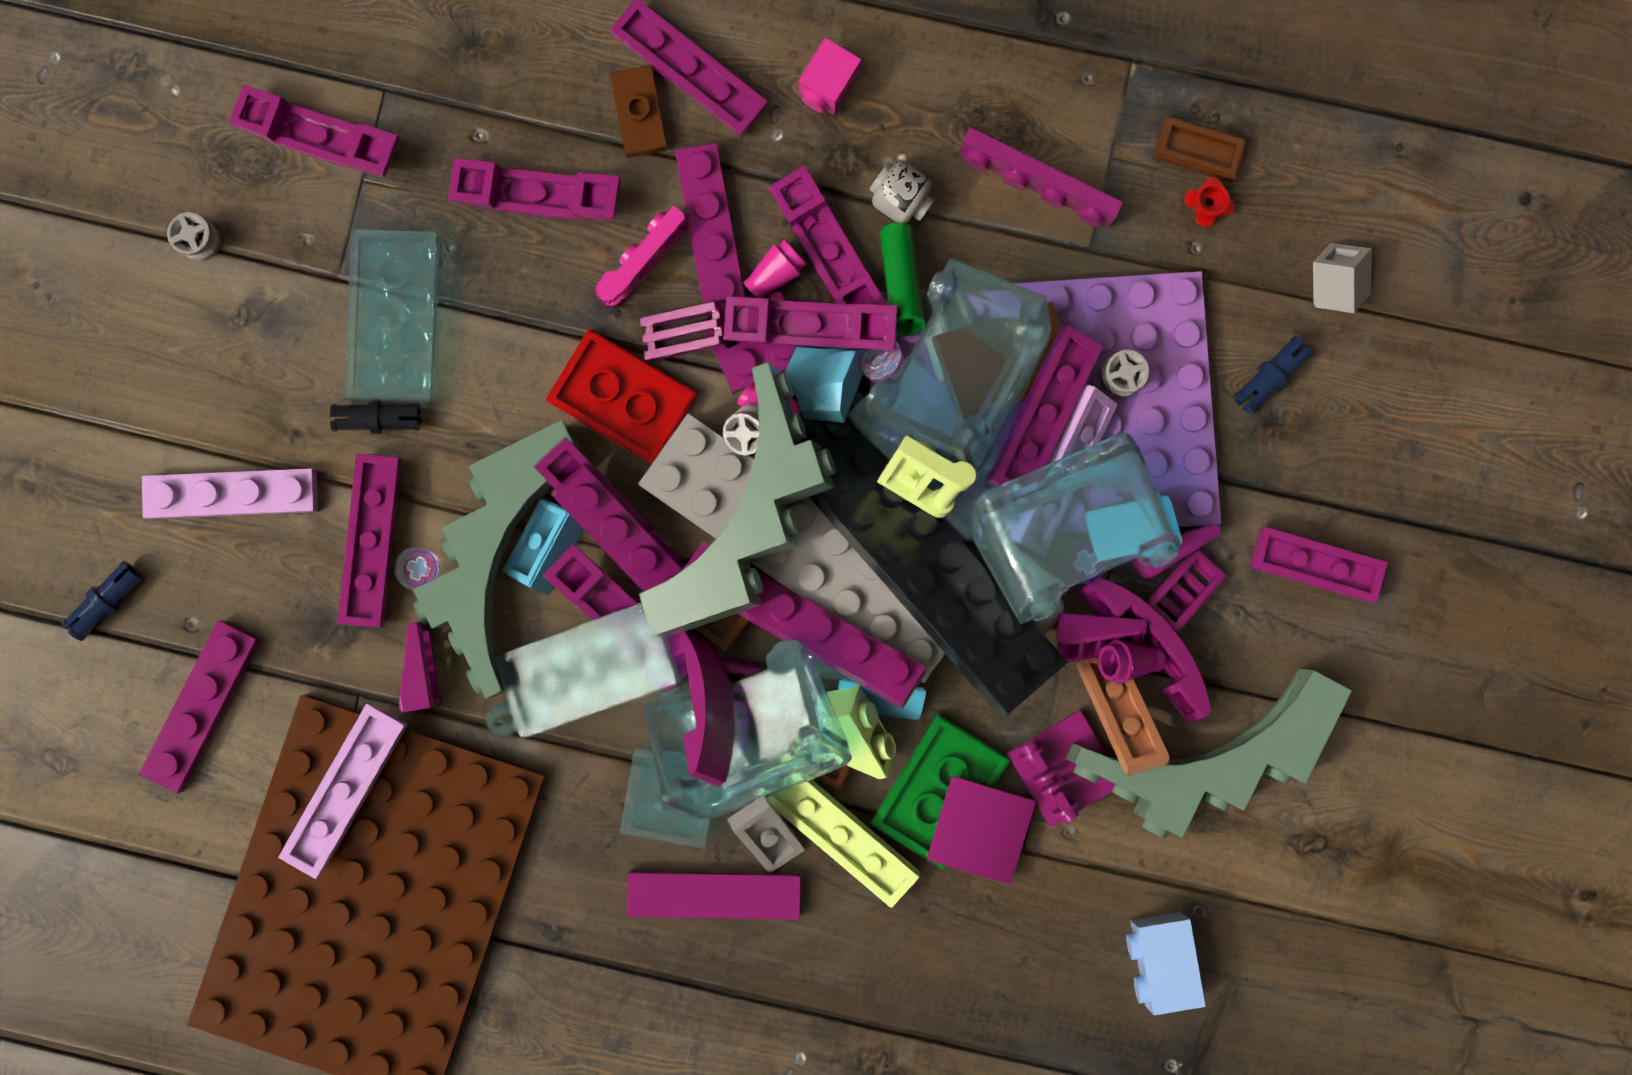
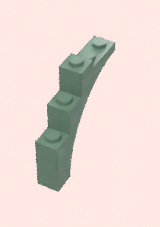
(761, 526)
(478, 544)
(1284, 740)

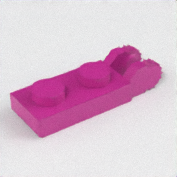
(641, 259)

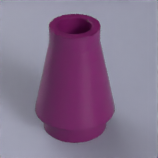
(1127, 661)

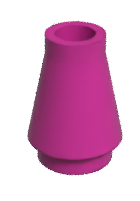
(775, 270)

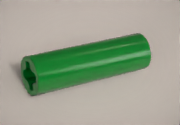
(902, 277)

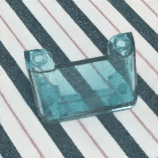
(965, 364)
(1072, 524)
(781, 736)

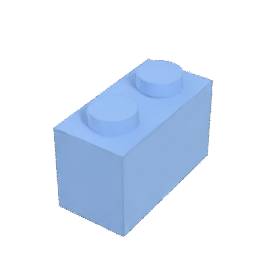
(1166, 963)

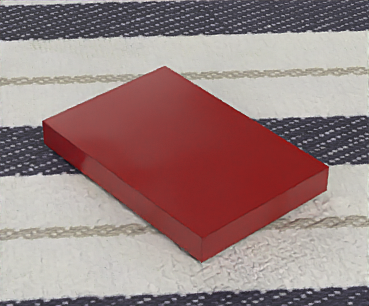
(621, 396)

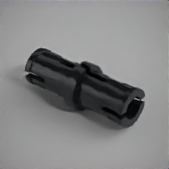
(375, 417)

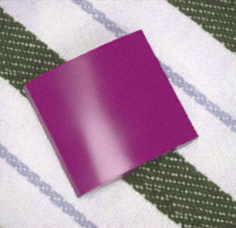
(981, 829)

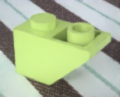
(867, 738)

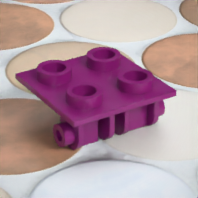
(1051, 776)

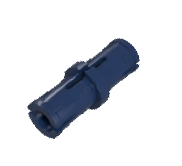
(1272, 375)
(102, 600)

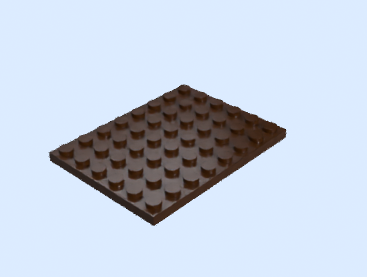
(392, 937)

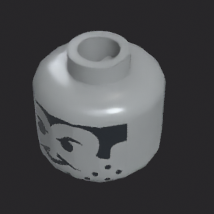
(901, 192)

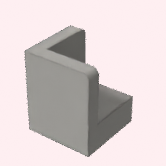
(1342, 277)

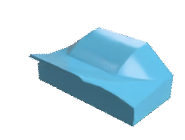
(825, 381)

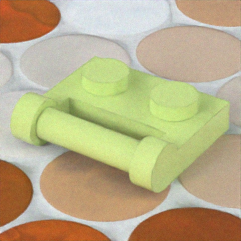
(913, 469)

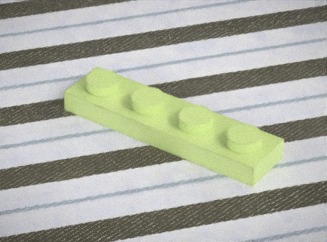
(847, 840)

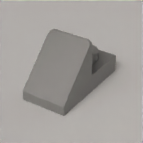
(766, 834)

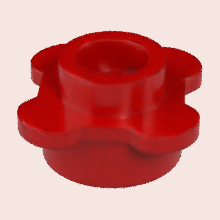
(1217, 193)

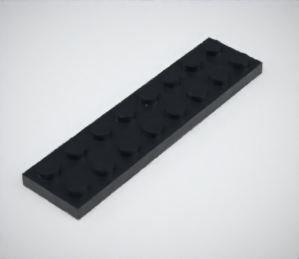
(932, 574)

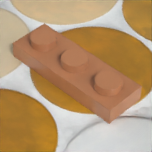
(1124, 720)

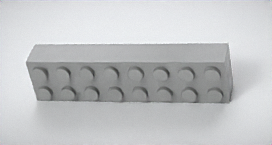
(706, 484)

